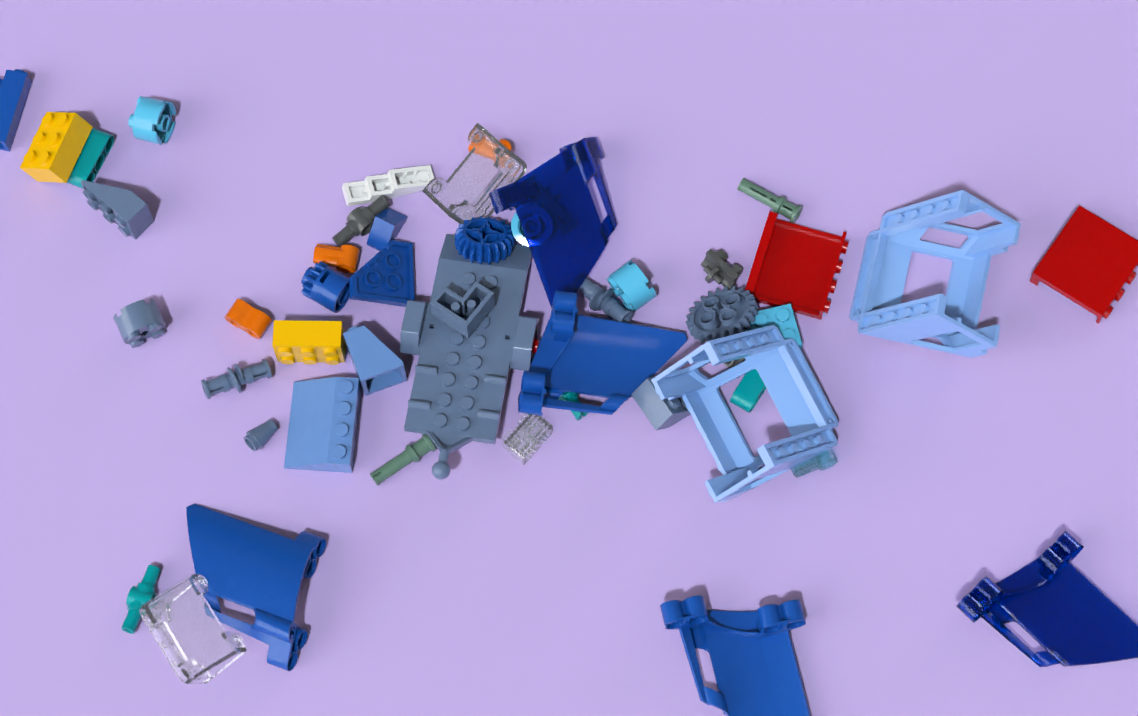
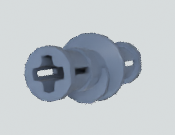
(603, 301)
(236, 378)

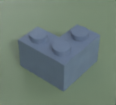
(463, 312)

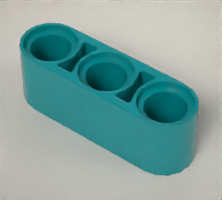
(91, 157)
(748, 391)

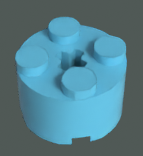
(152, 120)
(631, 286)

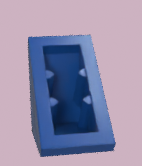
(385, 228)

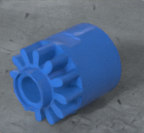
(326, 286)

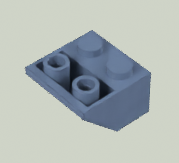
(659, 412)

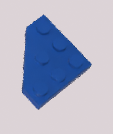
(386, 277)

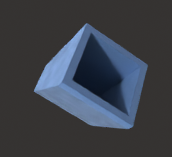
(373, 361)

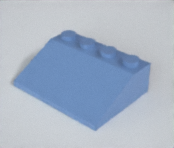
(323, 424)

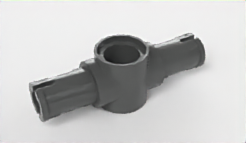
(360, 221)

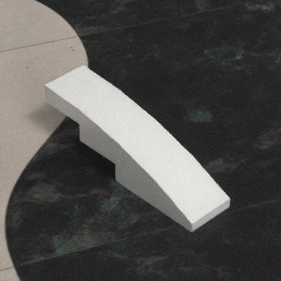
(390, 185)

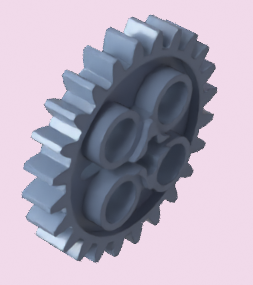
(722, 314)

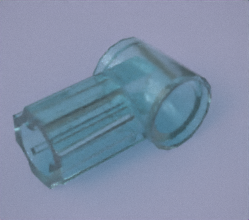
(822, 461)

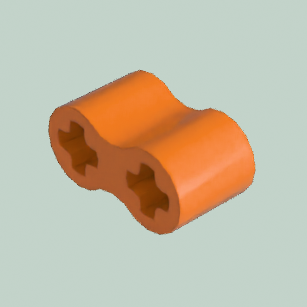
(248, 318)

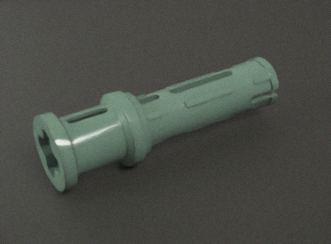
(778, 204)
(411, 454)

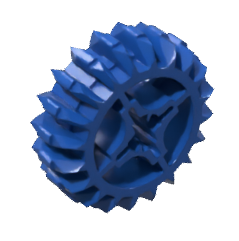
(484, 240)

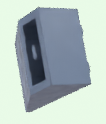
(119, 207)

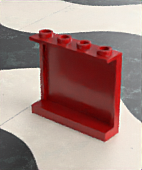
(1089, 263)
(796, 267)

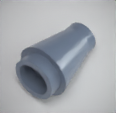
(258, 436)

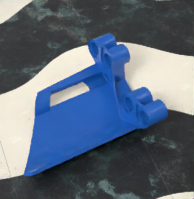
(592, 359)
(257, 573)
(748, 655)

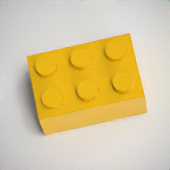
(56, 147)
(309, 342)

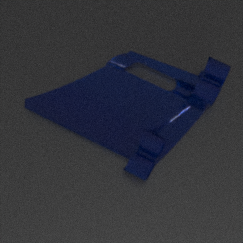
(561, 215)
(1057, 610)

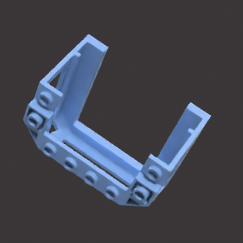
(948, 317)
(790, 387)

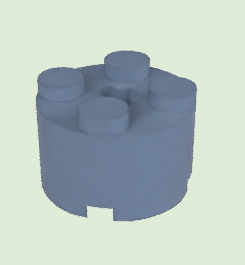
(140, 322)

